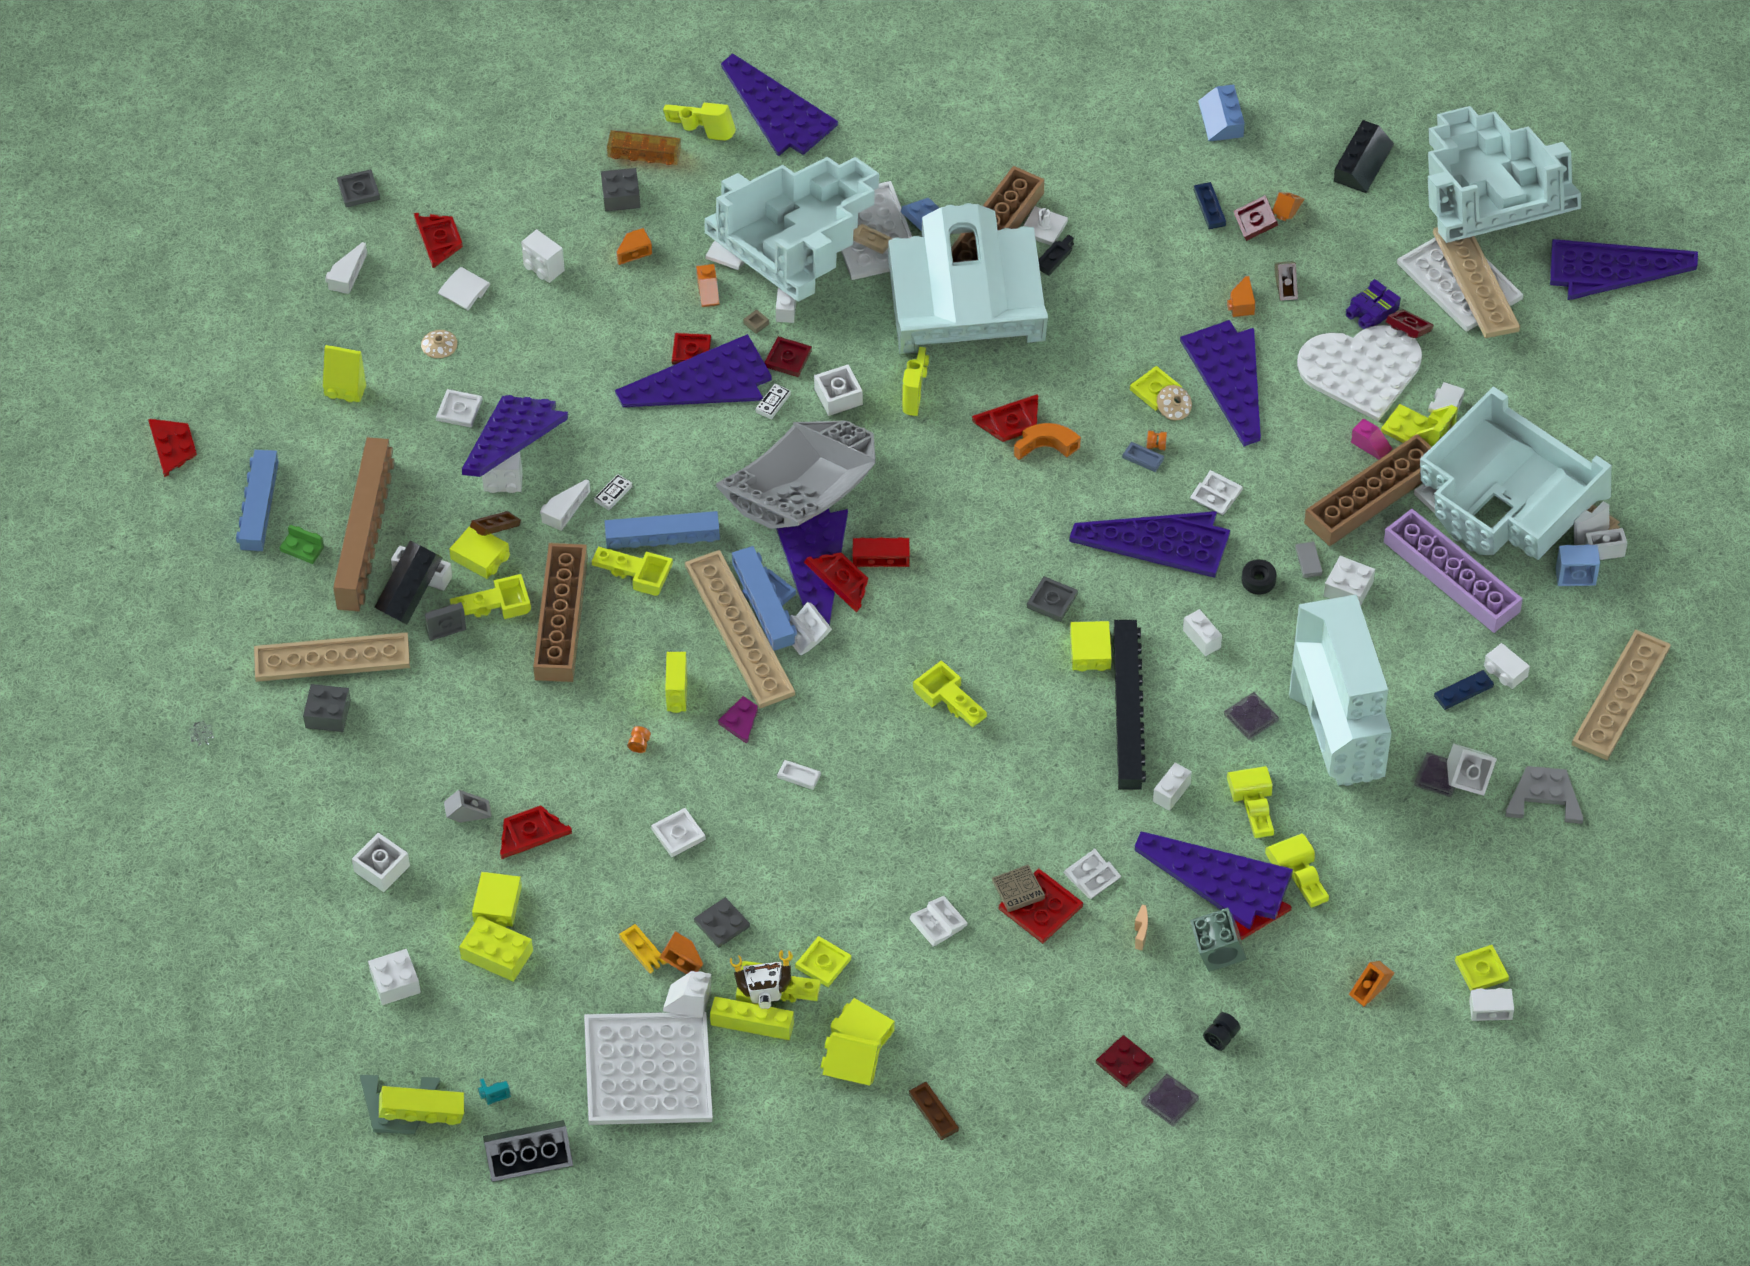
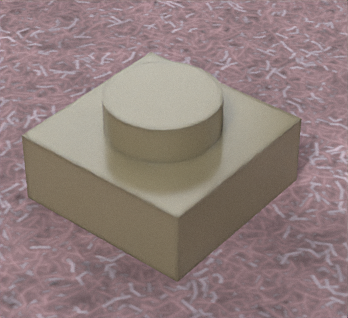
(756, 321)

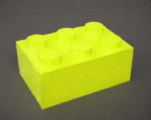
(496, 948)

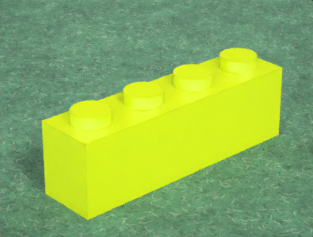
(751, 1018)
(421, 1105)

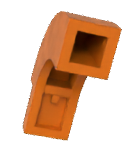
(1047, 435)

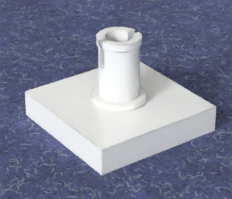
(1046, 225)

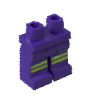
(1373, 305)

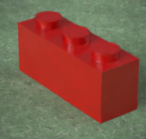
(881, 552)

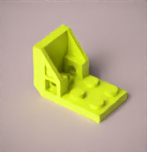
(1407, 423)

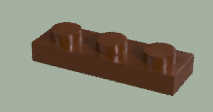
(495, 523)
(933, 1111)

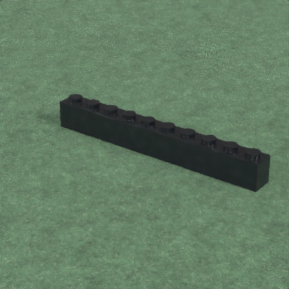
(1128, 705)

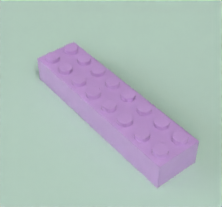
(1453, 570)

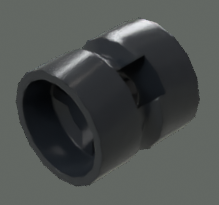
(1221, 1031)

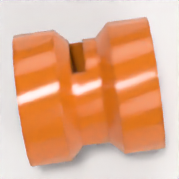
(1152, 440)
(639, 739)

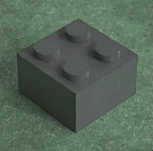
(620, 189)
(327, 708)

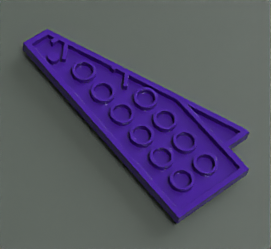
(778, 111)
(1602, 267)
(1230, 372)
(715, 376)
(510, 429)
(814, 538)
(1169, 540)
(1220, 877)

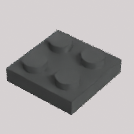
(358, 188)
(1052, 598)
(445, 621)
(721, 922)

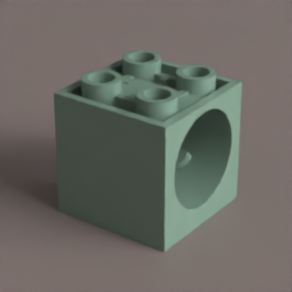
(1218, 939)

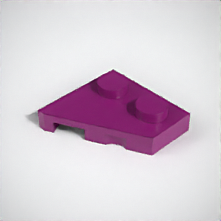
(740, 718)

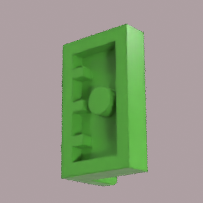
(302, 544)

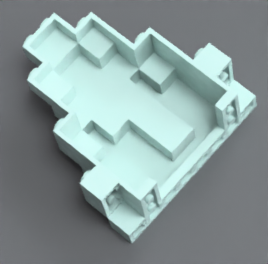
(1494, 176)
(793, 221)

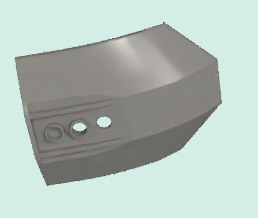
(811, 462)

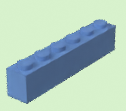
(258, 500)
(662, 530)
(763, 598)

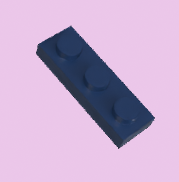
(1209, 205)
(1463, 689)

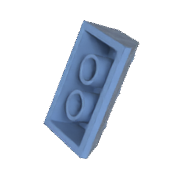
(1222, 114)

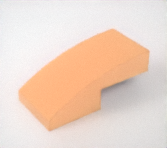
(1141, 924)

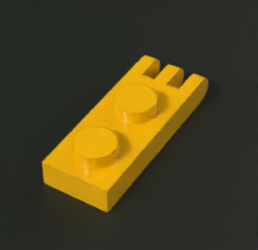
(641, 948)

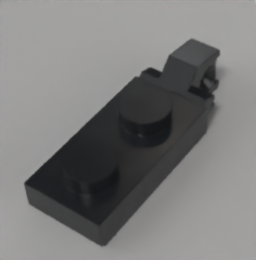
(1055, 255)

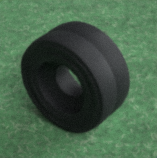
(1259, 567)

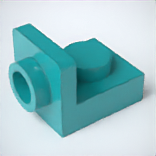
(494, 1093)

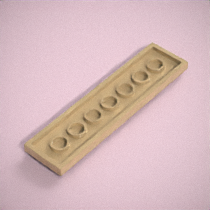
(1479, 286)
(331, 657)
(1621, 695)

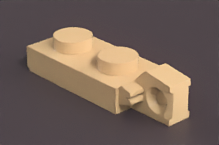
(871, 238)

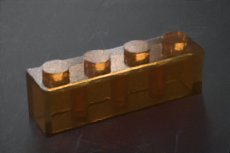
(644, 147)

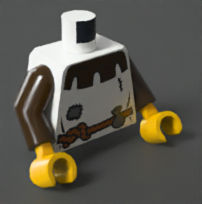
(764, 981)

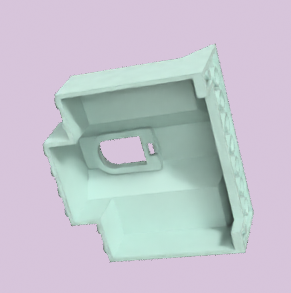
(966, 299)
(1509, 458)
(1342, 687)

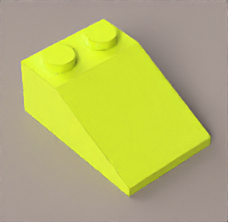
(343, 374)

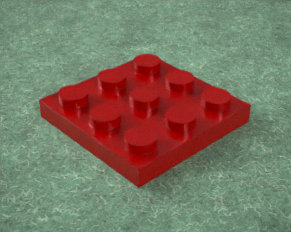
(1048, 915)

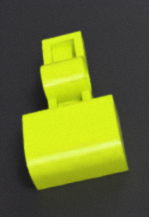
(714, 118)
(913, 381)
(647, 572)
(507, 594)
(943, 684)
(1252, 787)
(1297, 854)
(798, 988)

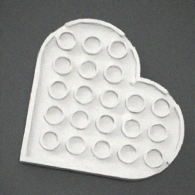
(1361, 370)

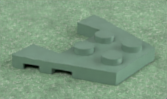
(382, 1125)

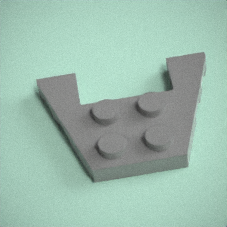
(1545, 786)

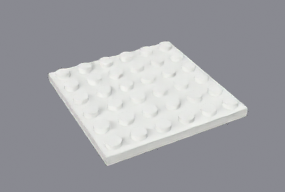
(647, 1068)

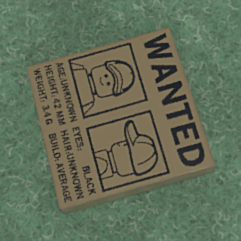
(1018, 888)

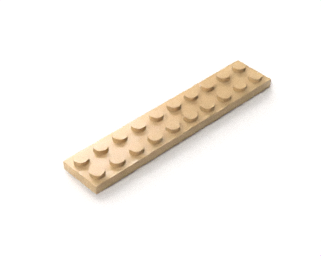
(740, 629)

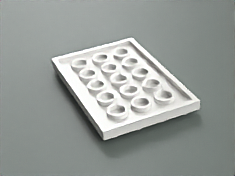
(884, 217)
(1432, 273)

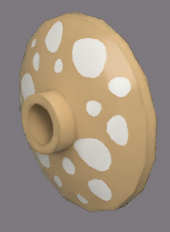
(439, 349)
(1169, 407)

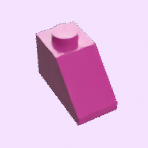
(1370, 439)

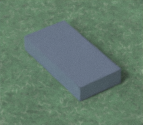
(1143, 456)

